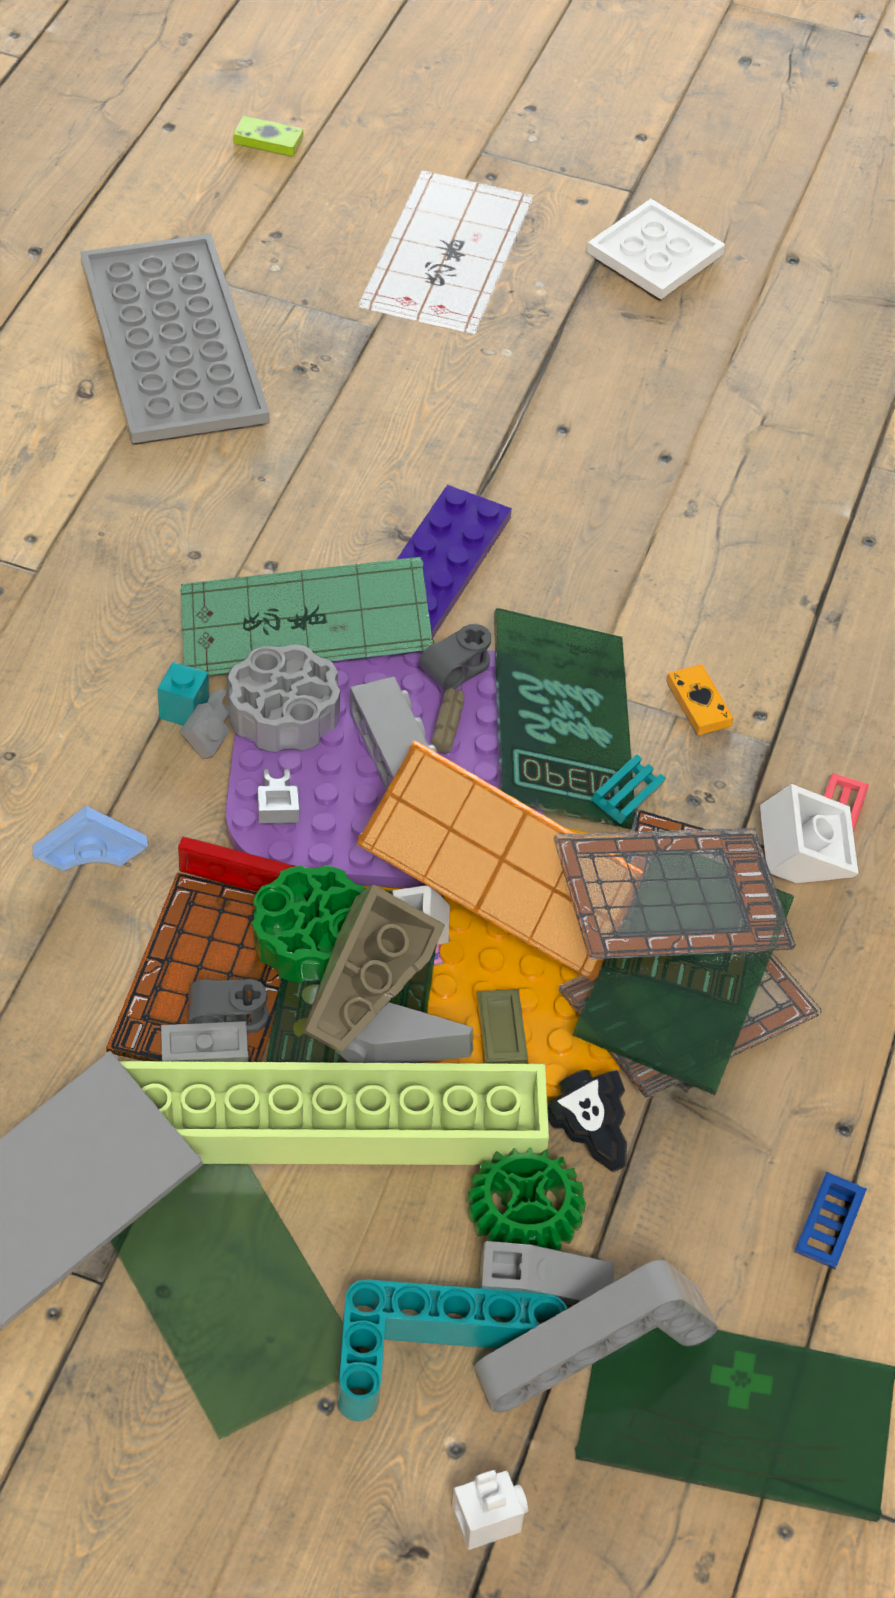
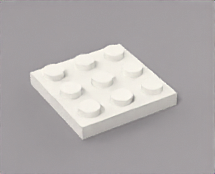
(655, 248)

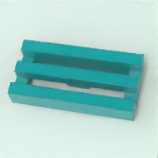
(642, 774)

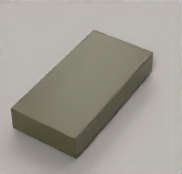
(502, 1027)

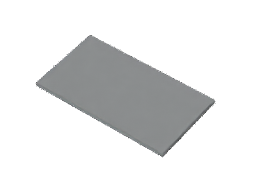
(80, 1178)

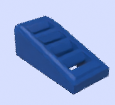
(844, 1191)

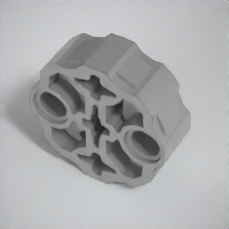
(284, 697)

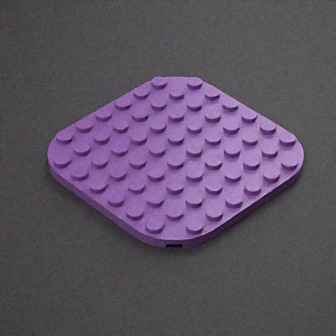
(340, 781)

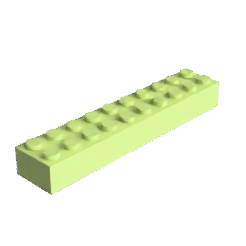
(350, 1110)

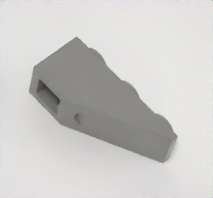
(542, 1271)

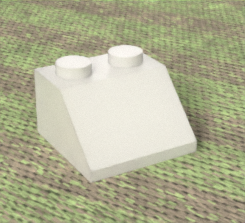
(808, 836)

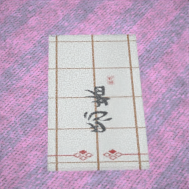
(447, 252)

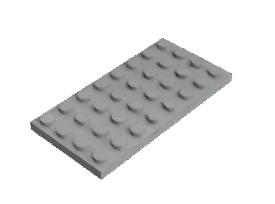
(173, 338)

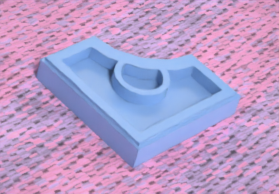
(88, 839)

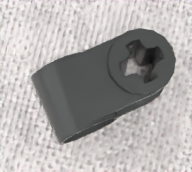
(458, 656)
(228, 1002)

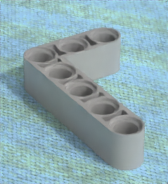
(593, 1329)

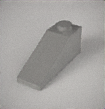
(409, 1037)

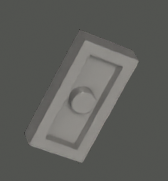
(205, 1042)

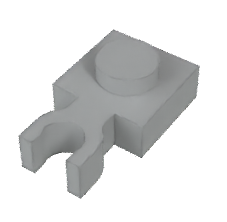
(206, 725)
(278, 800)

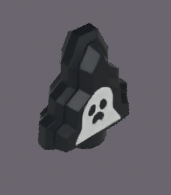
(592, 1115)

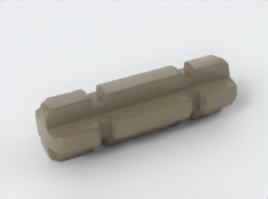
(448, 720)

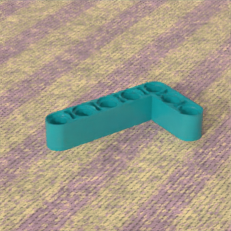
(429, 1326)

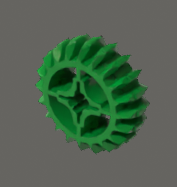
(522, 1180)

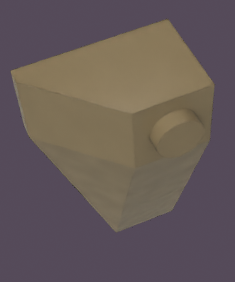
(371, 962)

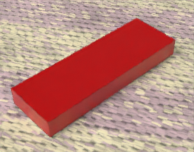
(227, 864)

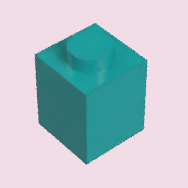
(181, 692)

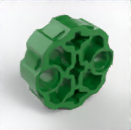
(299, 933)

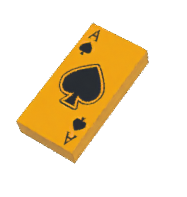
(699, 699)

